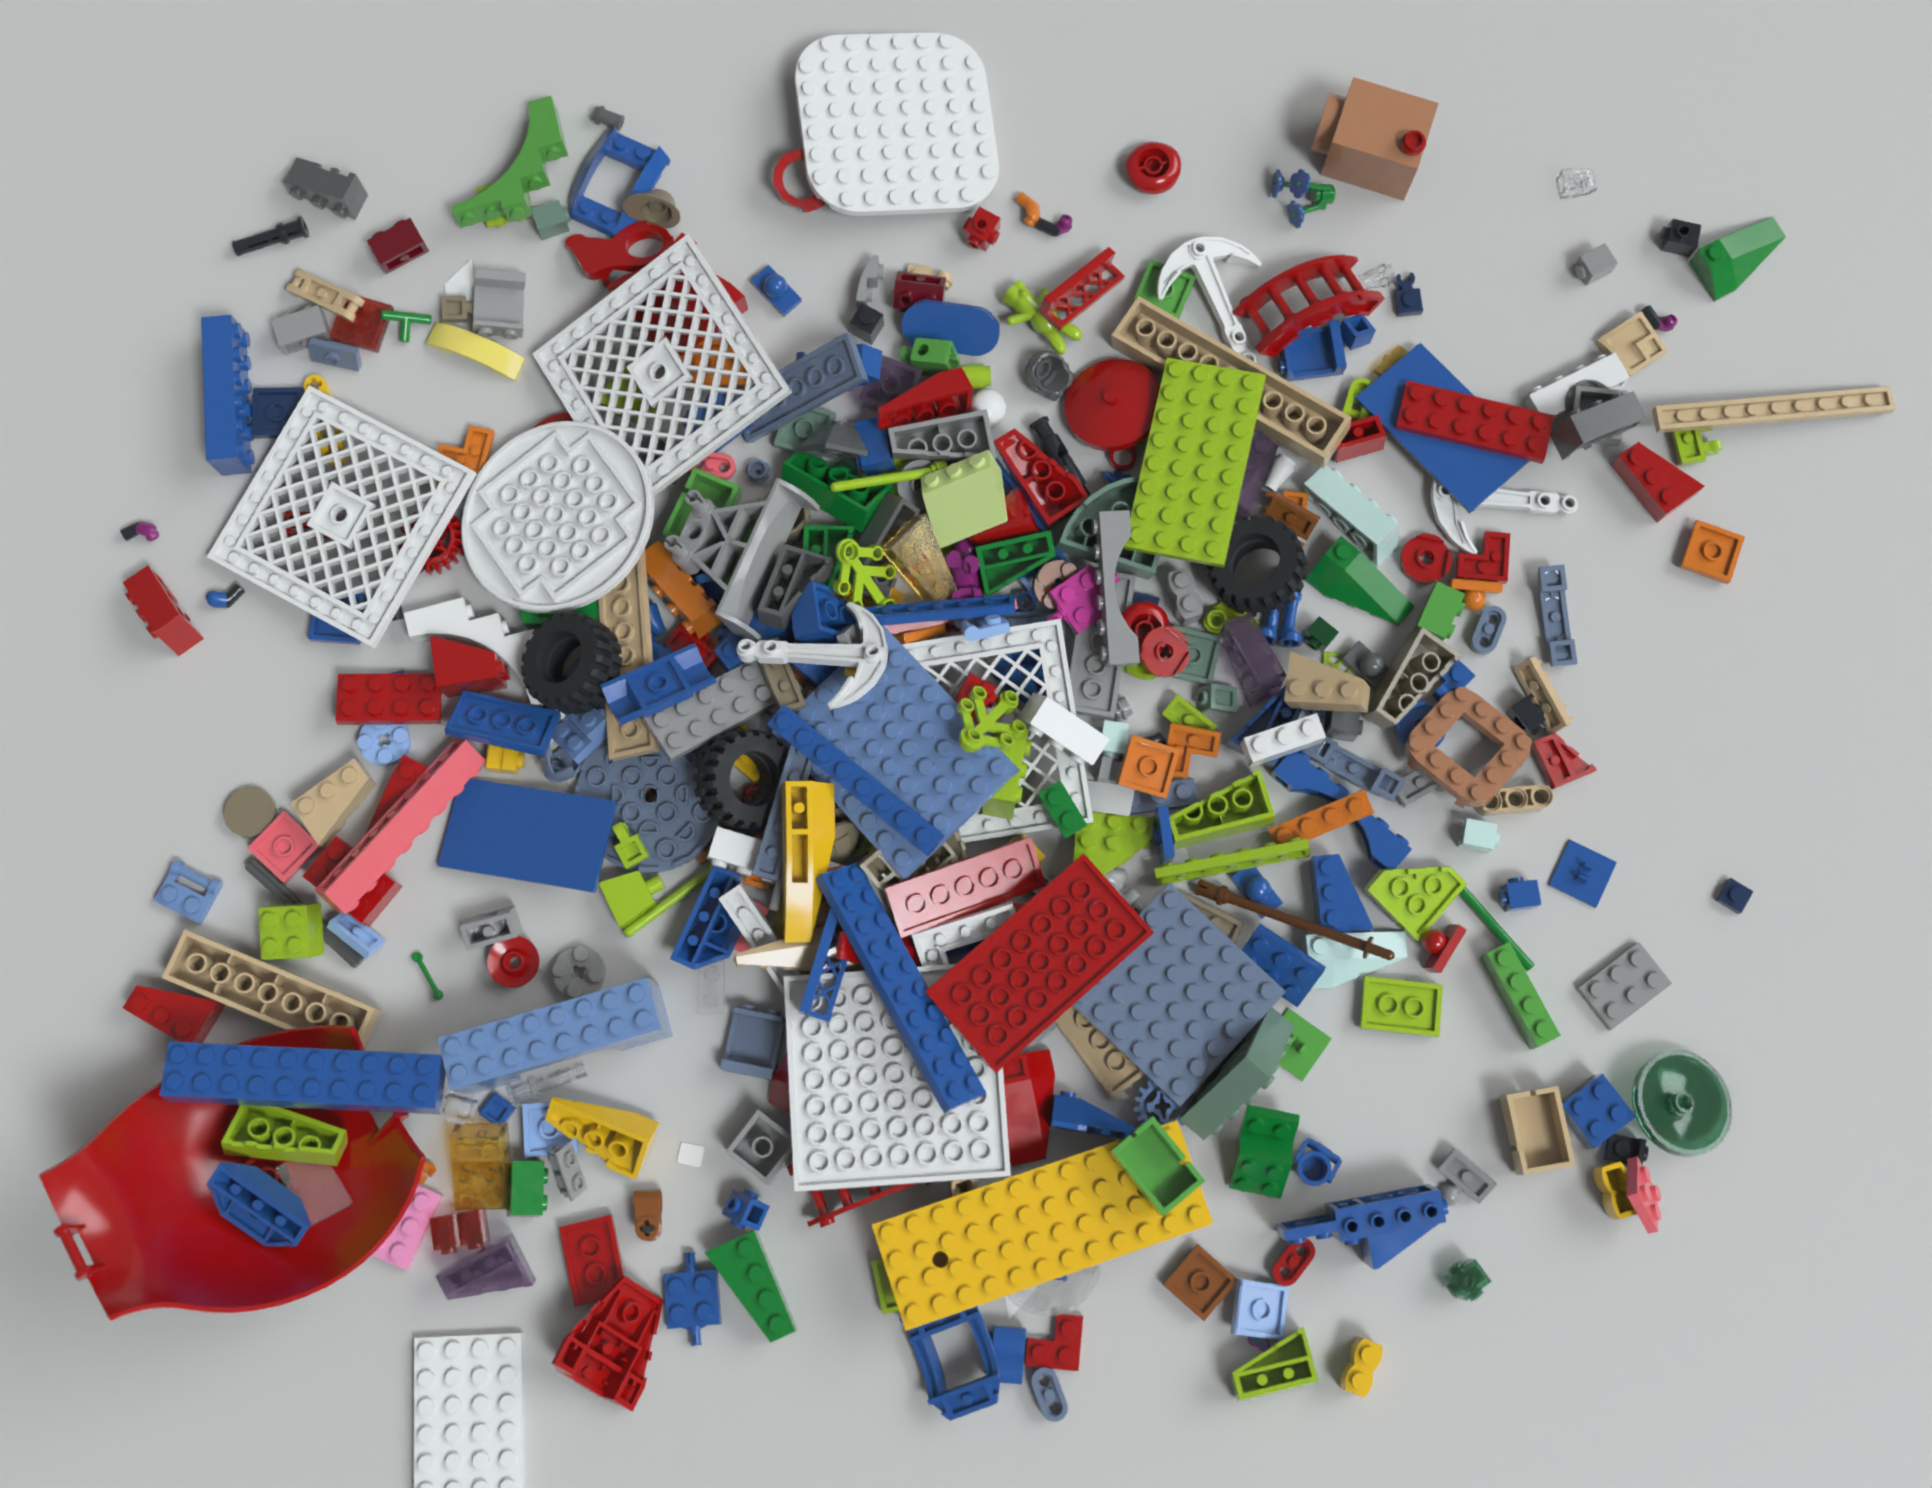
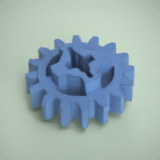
(1144, 1108)

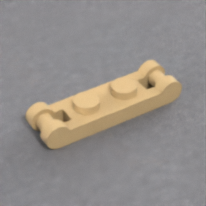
(324, 294)

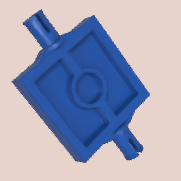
(692, 1299)

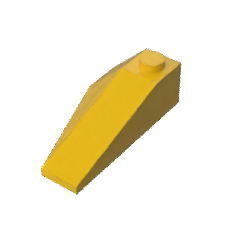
(611, 1133)

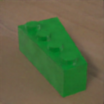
(815, 477)

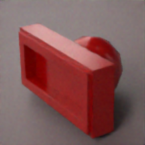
(1441, 946)

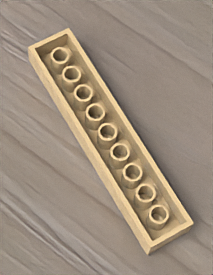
(1285, 410)

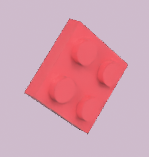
(284, 847)
(1643, 1194)

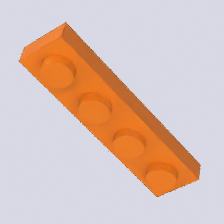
(1324, 818)

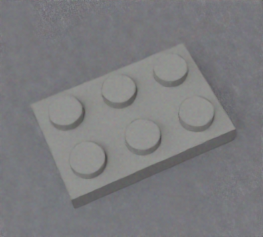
(1624, 986)

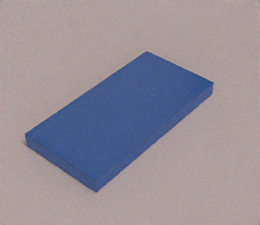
(503, 723)

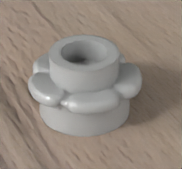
(1123, 708)

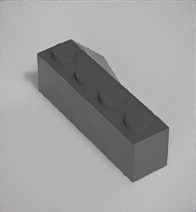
(887, 521)

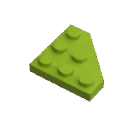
(1113, 839)
(1415, 895)

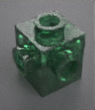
(1475, 1277)

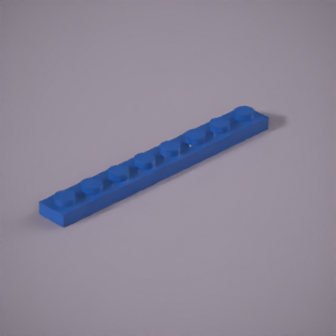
(856, 780)

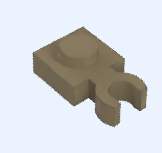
(455, 309)

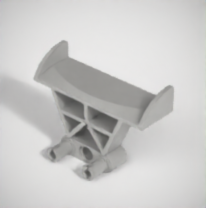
(758, 557)

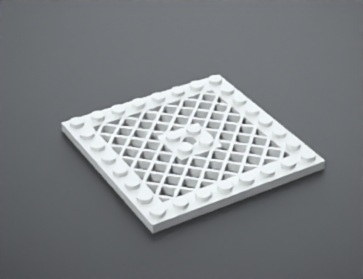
(625, 301)
(405, 564)
(1049, 639)

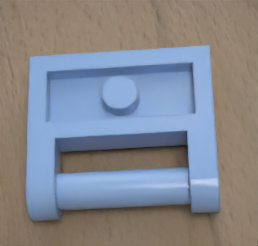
(982, 627)

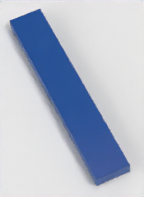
(943, 609)

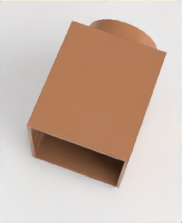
(1365, 136)

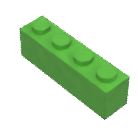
(1520, 996)

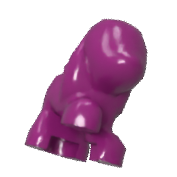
(964, 568)

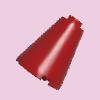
(1019, 523)

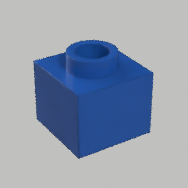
(1356, 331)

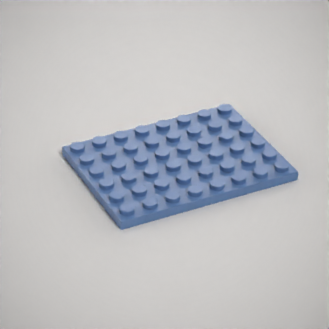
(909, 742)

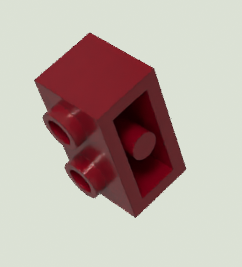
(397, 245)
(916, 287)

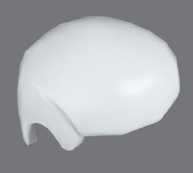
(991, 401)

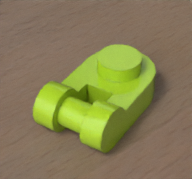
(1355, 388)

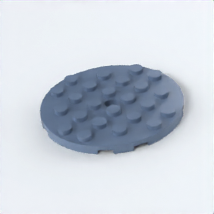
(670, 827)

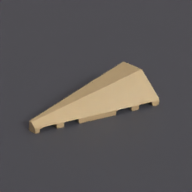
(792, 955)

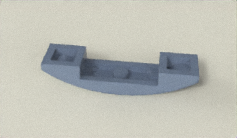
(1554, 616)
(1356, 770)

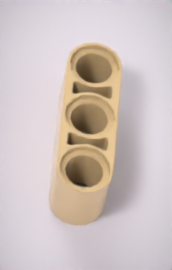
(1526, 800)

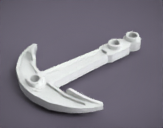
(1207, 275)
(1447, 515)
(847, 655)

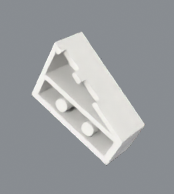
(1063, 729)

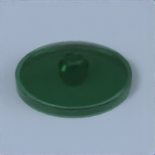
(1681, 1103)

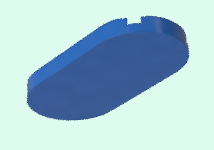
(968, 326)

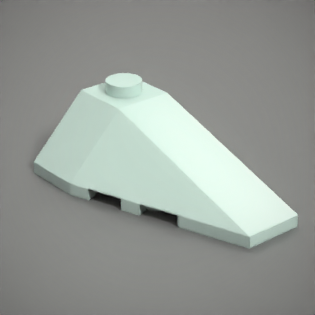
(1347, 963)

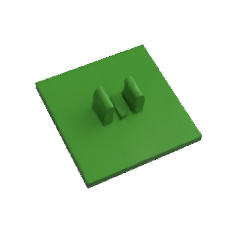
(1304, 1047)

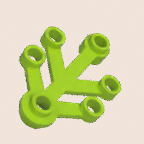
(862, 572)
(972, 738)

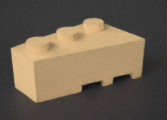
(1322, 687)

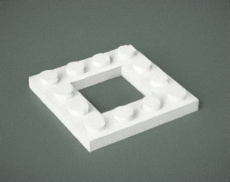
(935, 941)

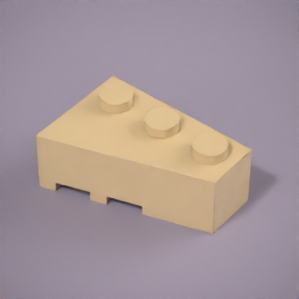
(333, 800)

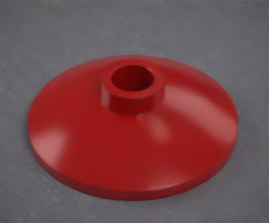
(500, 960)

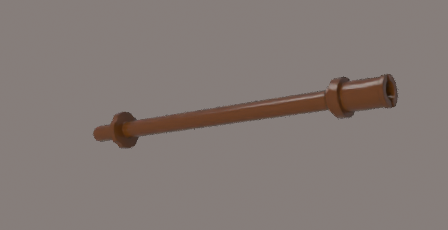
(1223, 896)

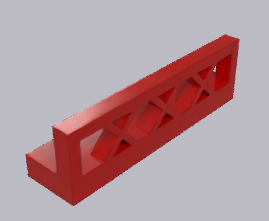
(1077, 282)

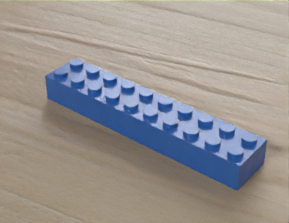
(303, 1078)

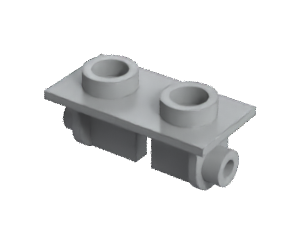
(570, 1177)

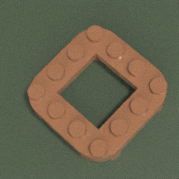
(1467, 789)

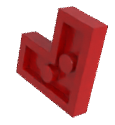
(1489, 566)
(1061, 1352)

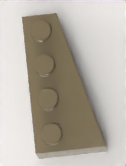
(1410, 676)

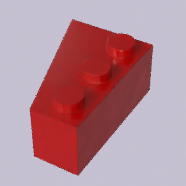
(1655, 480)
(175, 1014)

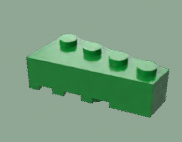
(753, 1281)

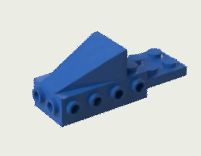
(1378, 1222)

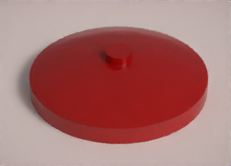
(1112, 404)

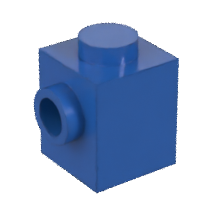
(1519, 894)

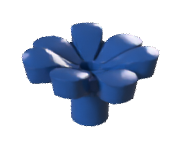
(1114, 477)

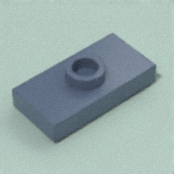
(335, 354)

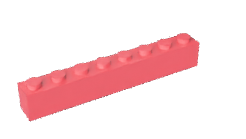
(400, 826)

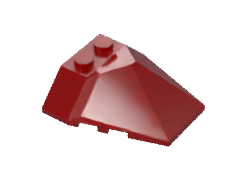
(613, 1344)

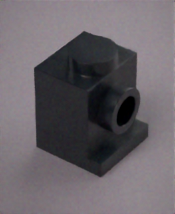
(1527, 715)

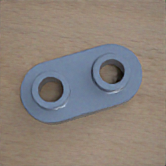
(1488, 631)
(1049, 1393)

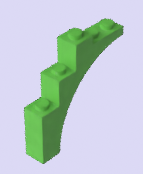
(527, 173)

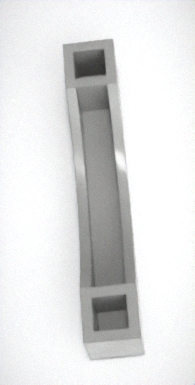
(1119, 641)

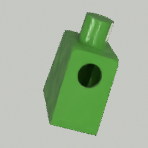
(931, 355)

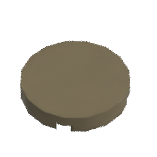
(249, 812)

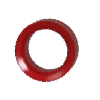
(1123, 467)

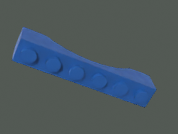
(1381, 844)

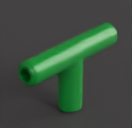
(406, 319)

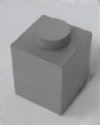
(1595, 264)

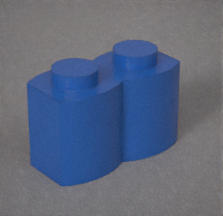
(1009, 1351)

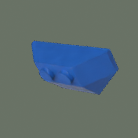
(710, 931)
(258, 1205)

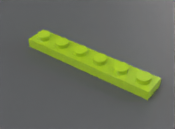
(1240, 860)

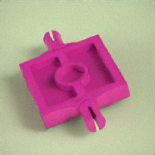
(1077, 600)

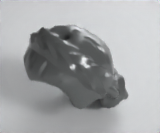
(1048, 374)

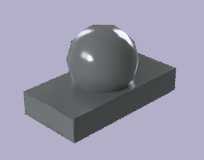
(1365, 664)

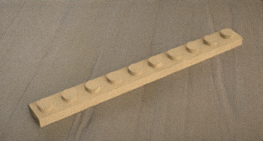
(1773, 409)

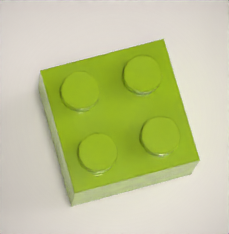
(291, 931)

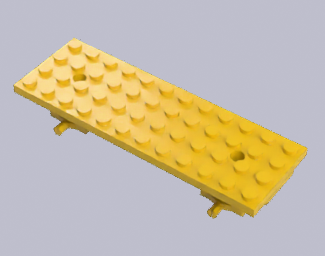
(1024, 1233)

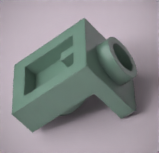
(1217, 698)

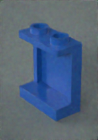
(1314, 354)

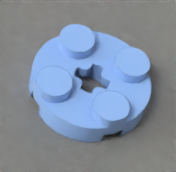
(387, 754)

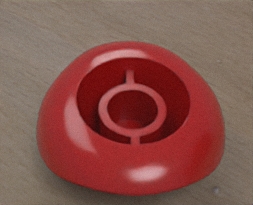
(1153, 167)
(1144, 617)

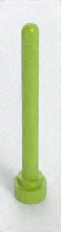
(886, 478)
(668, 902)

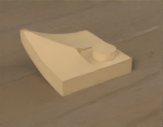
(1633, 343)

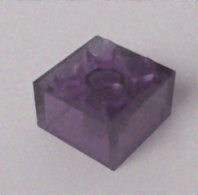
(894, 380)

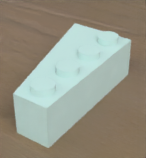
(1353, 513)

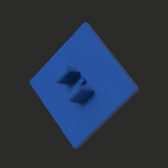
(1582, 873)

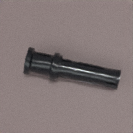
(281, 233)

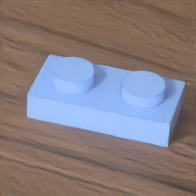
(356, 935)

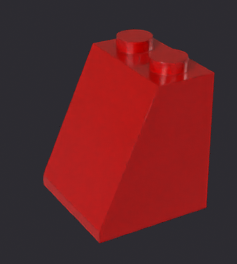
(466, 668)

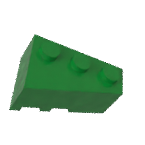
(823, 540)

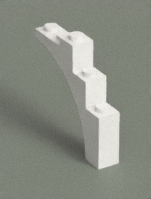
(454, 622)

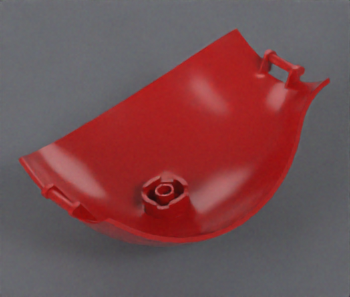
(154, 1224)

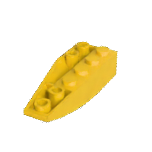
(806, 850)

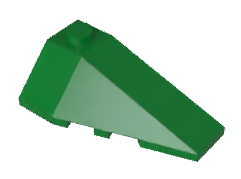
(1733, 258)
(1353, 579)

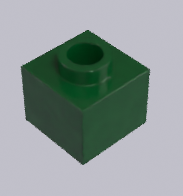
(1320, 635)

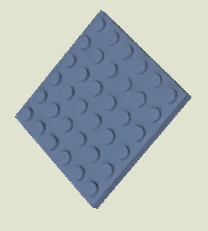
(1179, 998)

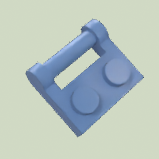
(184, 899)

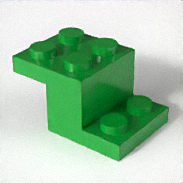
(1264, 1151)

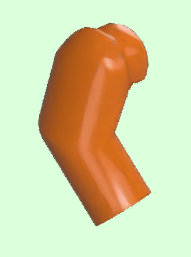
(1032, 209)

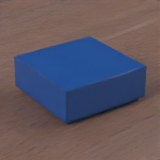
(497, 1109)

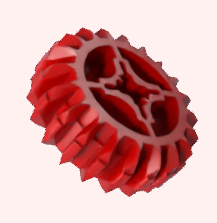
(447, 554)

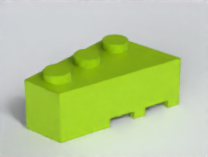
(1277, 1369)

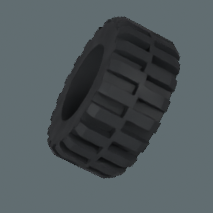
(1280, 586)
(549, 651)
(715, 771)

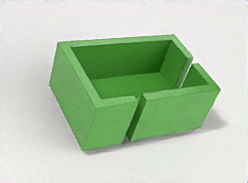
(711, 487)
(1154, 1166)

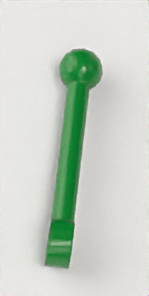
(418, 957)

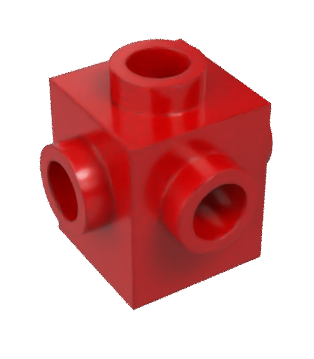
(982, 229)

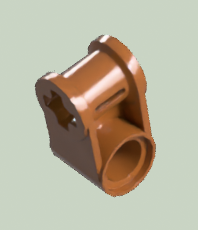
(648, 1208)

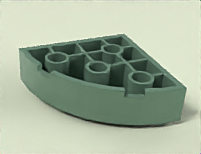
(1079, 540)
(1239, 1076)

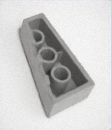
(943, 438)

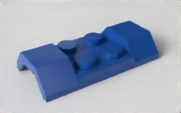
(657, 685)

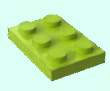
(1401, 1006)

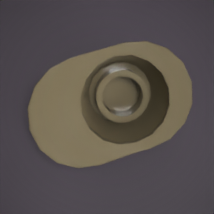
(654, 206)

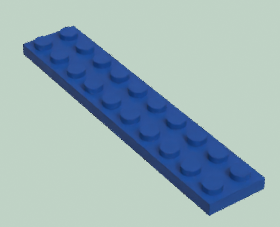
(900, 987)

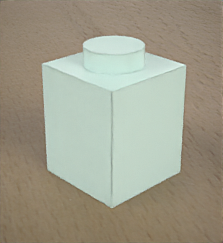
(1117, 734)
(1478, 835)

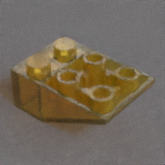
(480, 1165)

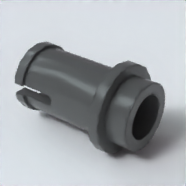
(607, 117)

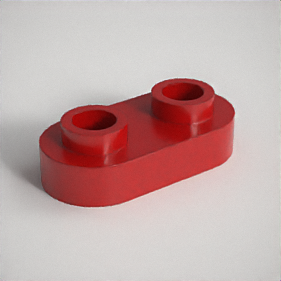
(1295, 1263)

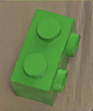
(1440, 611)

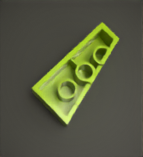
(1224, 813)
(283, 1136)

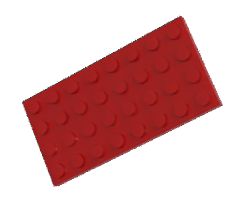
(1039, 963)

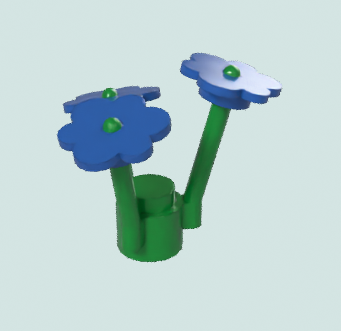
(1299, 184)

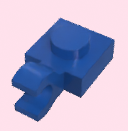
(1455, 677)

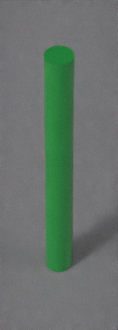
(1494, 926)

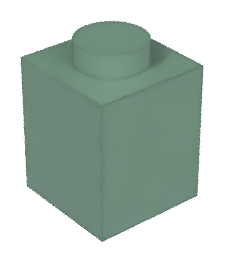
(551, 219)

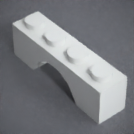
(1603, 373)

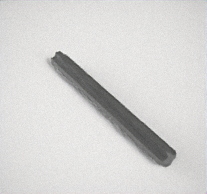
(286, 896)

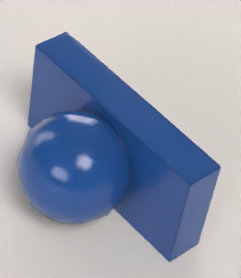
(776, 290)
(1256, 888)

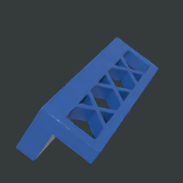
(817, 971)

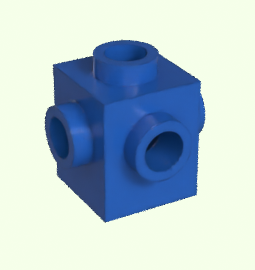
(745, 1209)

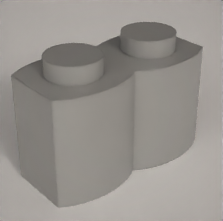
(1187, 603)

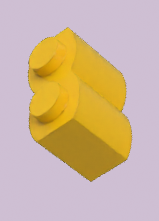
(1612, 1182)
(1363, 1360)

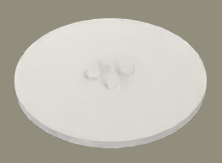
(557, 517)

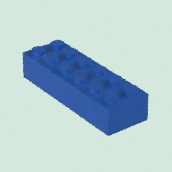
(227, 395)

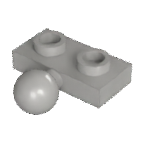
(1465, 1177)

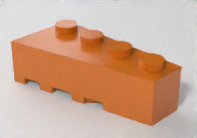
(679, 591)

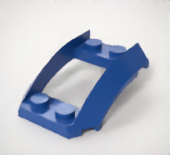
(629, 152)
(970, 1395)

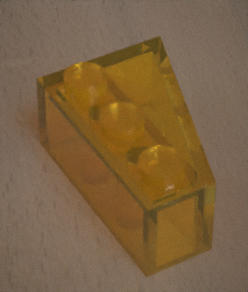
(920, 560)

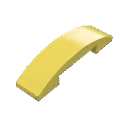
(477, 349)

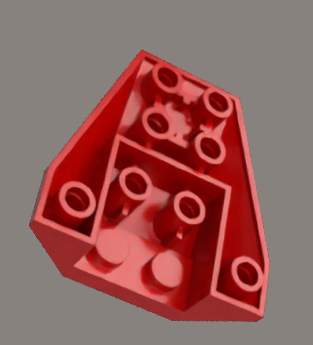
(1028, 1102)

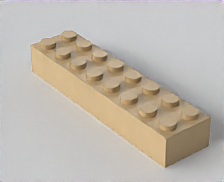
(263, 988)

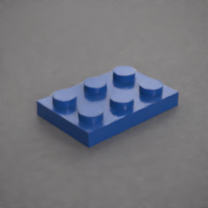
(1283, 963)

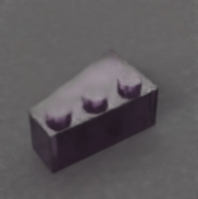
(1258, 465)
(490, 1269)

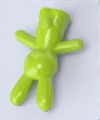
(1027, 309)

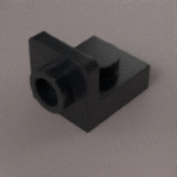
(1621, 1148)

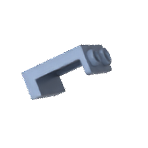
(753, 1042)

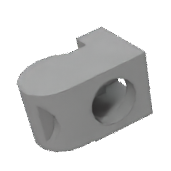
(1109, 770)

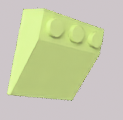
(964, 498)

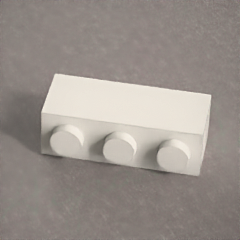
(1282, 740)

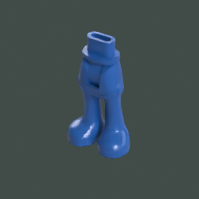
(1289, 636)

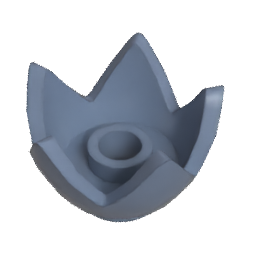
(558, 765)

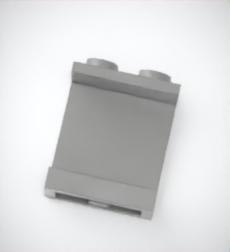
(498, 303)

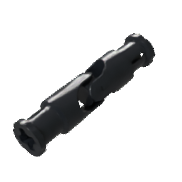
(1054, 448)

